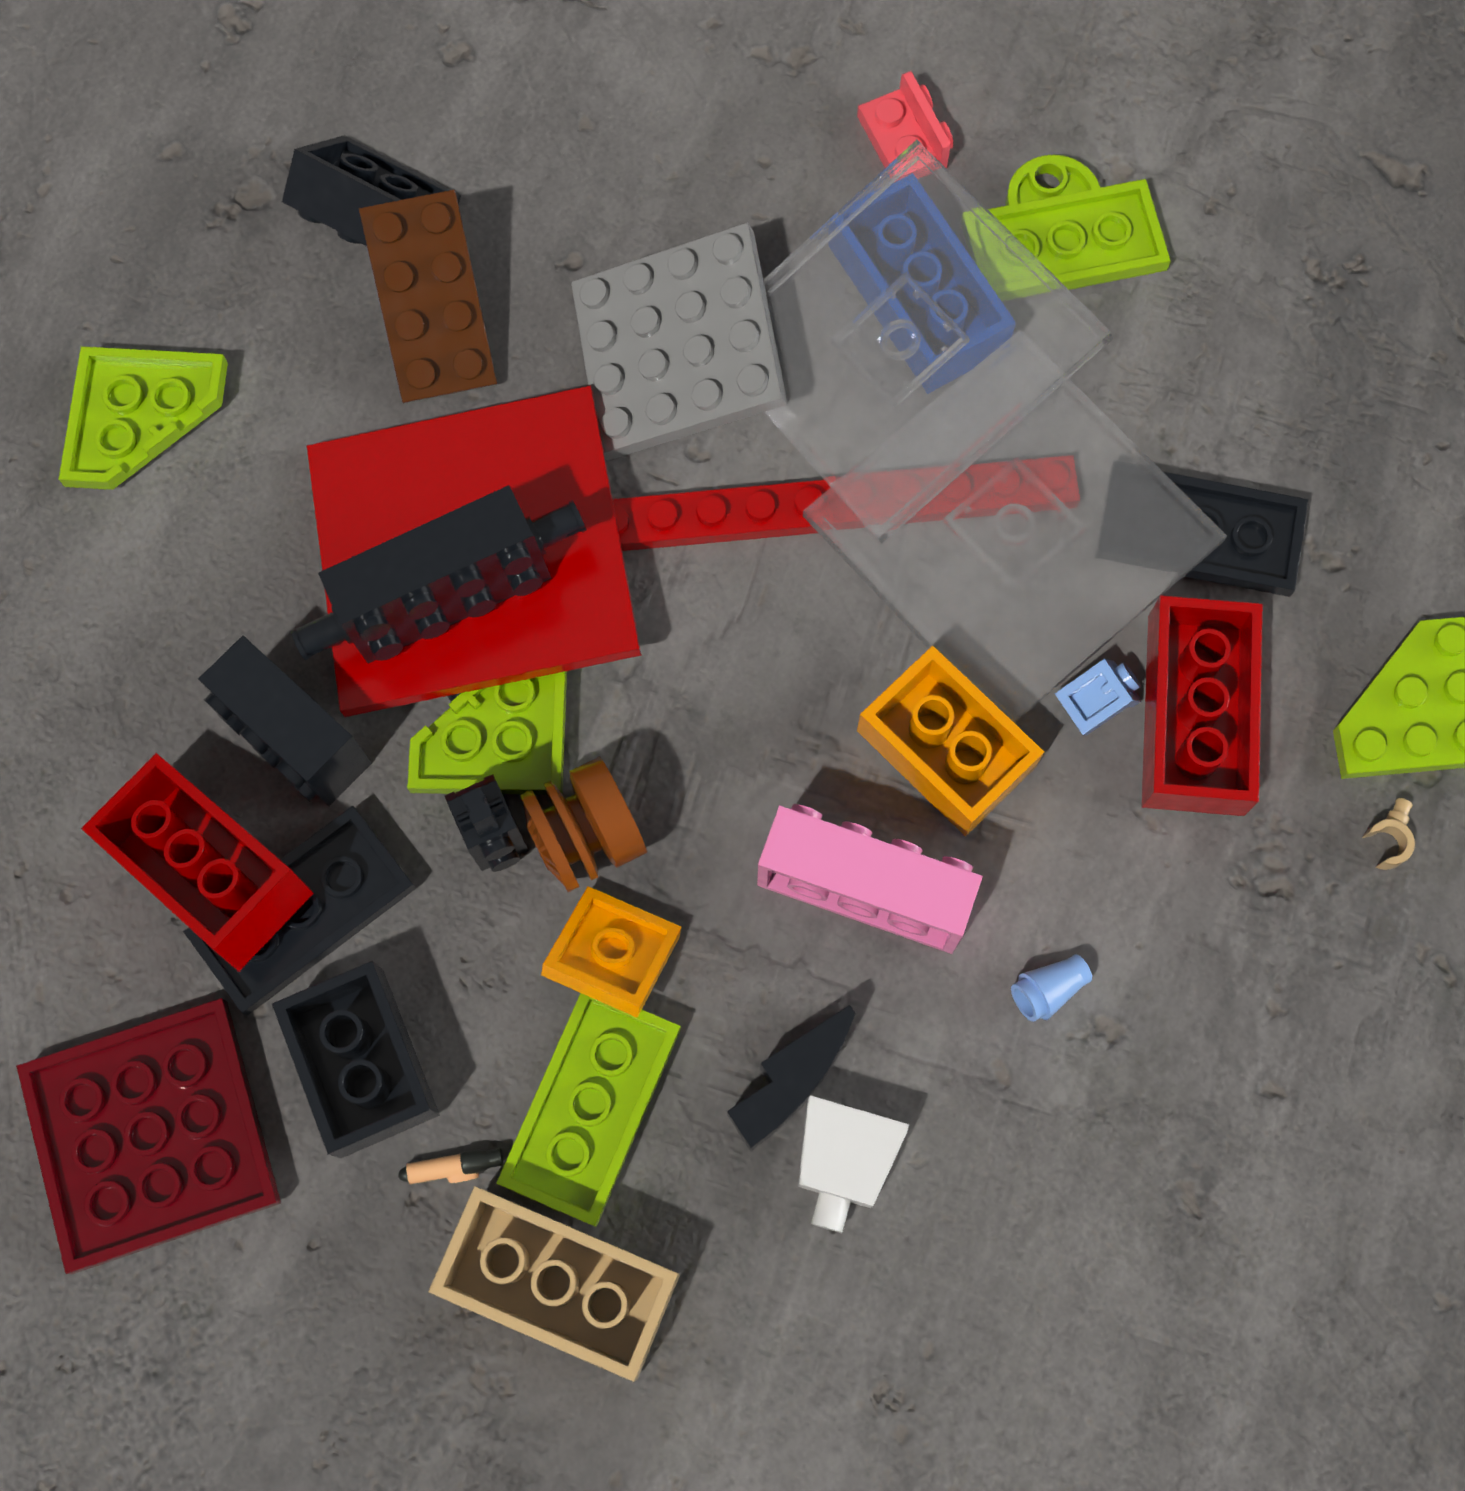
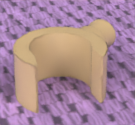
(1396, 825)

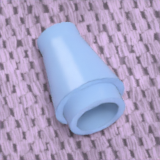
(1048, 988)

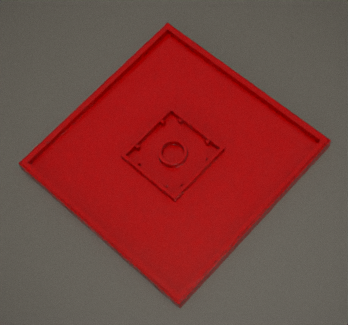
(415, 472)

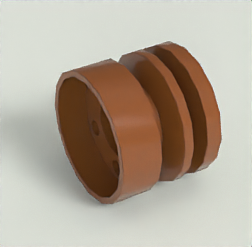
(583, 824)

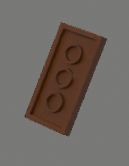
(428, 296)

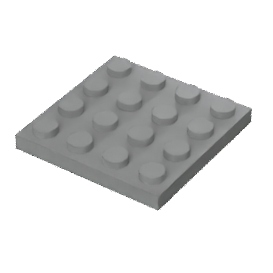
(679, 342)

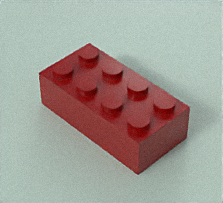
(1202, 706)
(198, 861)

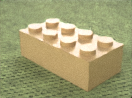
(554, 1283)

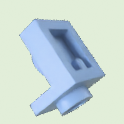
(1099, 695)

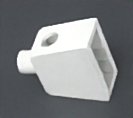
(845, 1158)

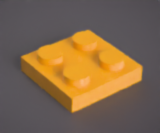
(611, 951)

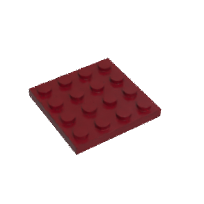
(147, 1136)

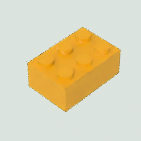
(949, 740)

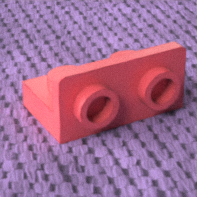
(901, 119)

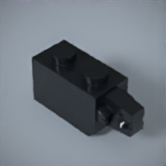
(487, 825)

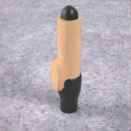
(453, 1167)

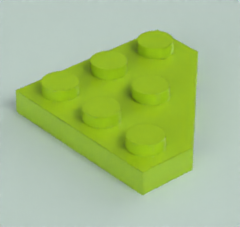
(133, 409)
(1411, 709)
(497, 731)

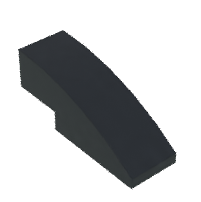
(792, 1078)

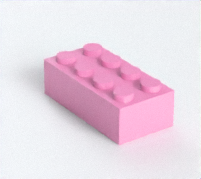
(868, 878)

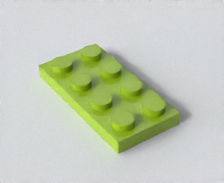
(588, 1108)

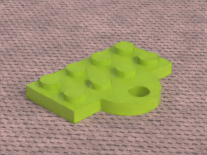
(1084, 229)

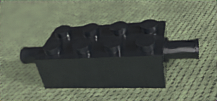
(436, 576)

